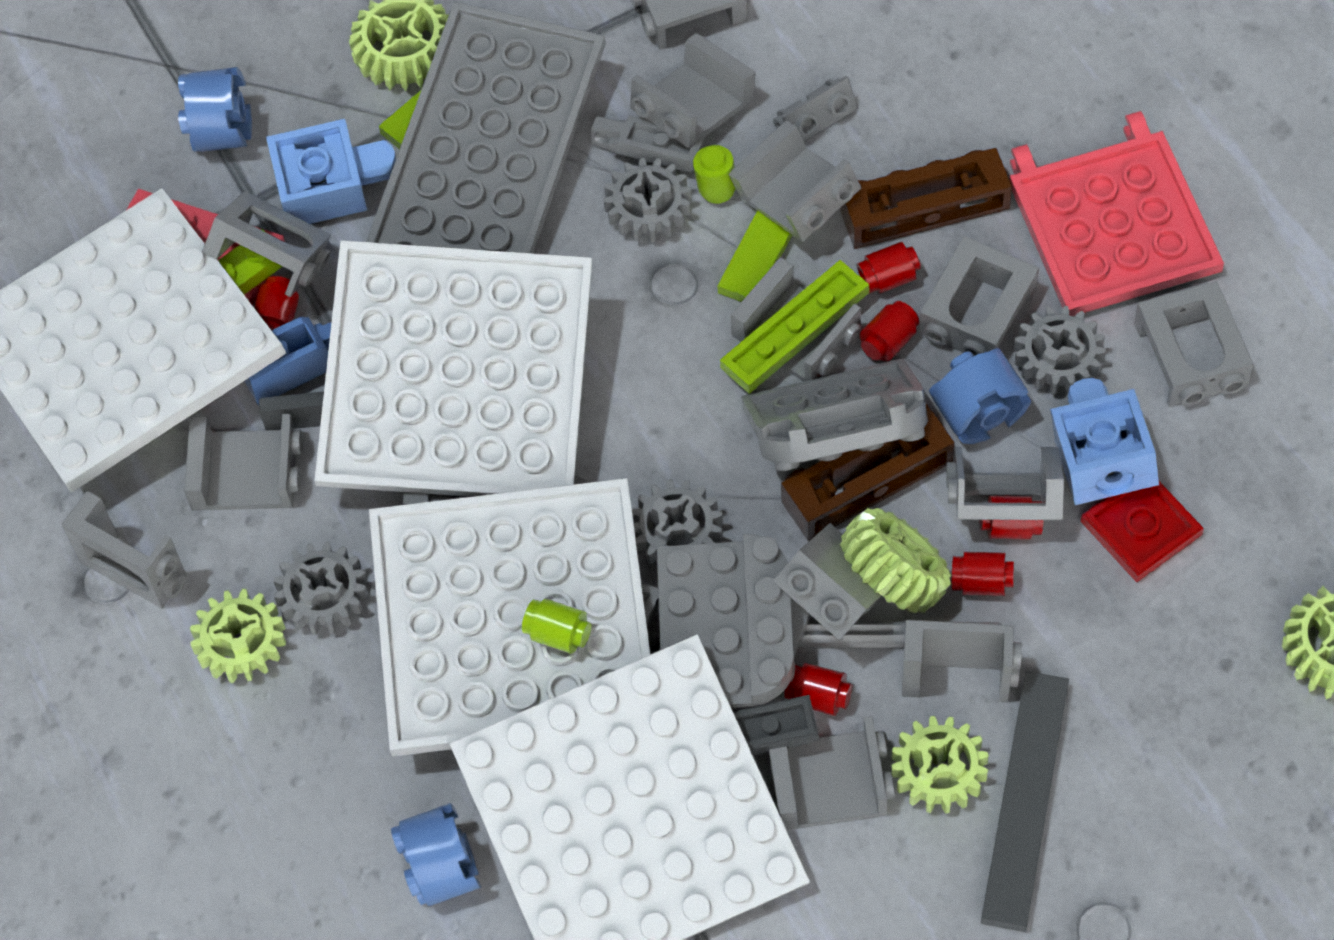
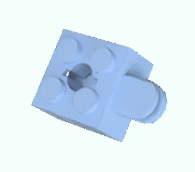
(326, 154)
(1100, 437)

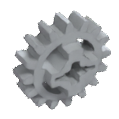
(666, 192)
(1059, 348)
(675, 508)
(325, 603)

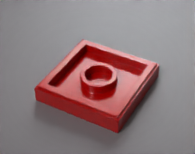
(1142, 528)

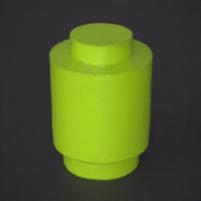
(712, 172)
(556, 625)

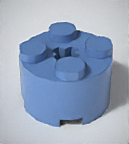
(214, 109)
(980, 395)
(437, 855)

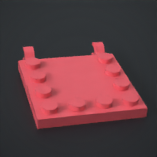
(1114, 220)

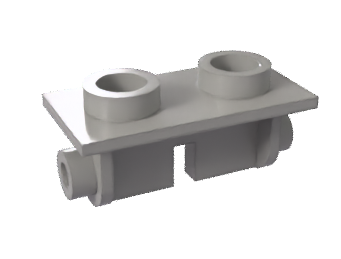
(820, 109)

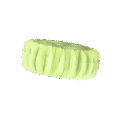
(400, 29)
(895, 560)
(1315, 665)

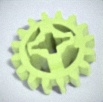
(258, 640)
(946, 782)

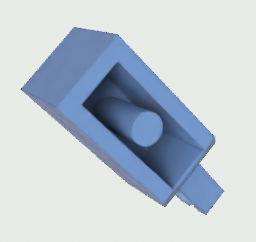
(304, 359)

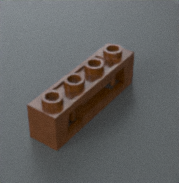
(927, 197)
(811, 491)

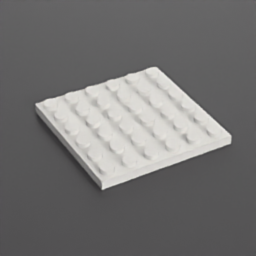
(124, 339)
(453, 370)
(456, 596)
(631, 806)

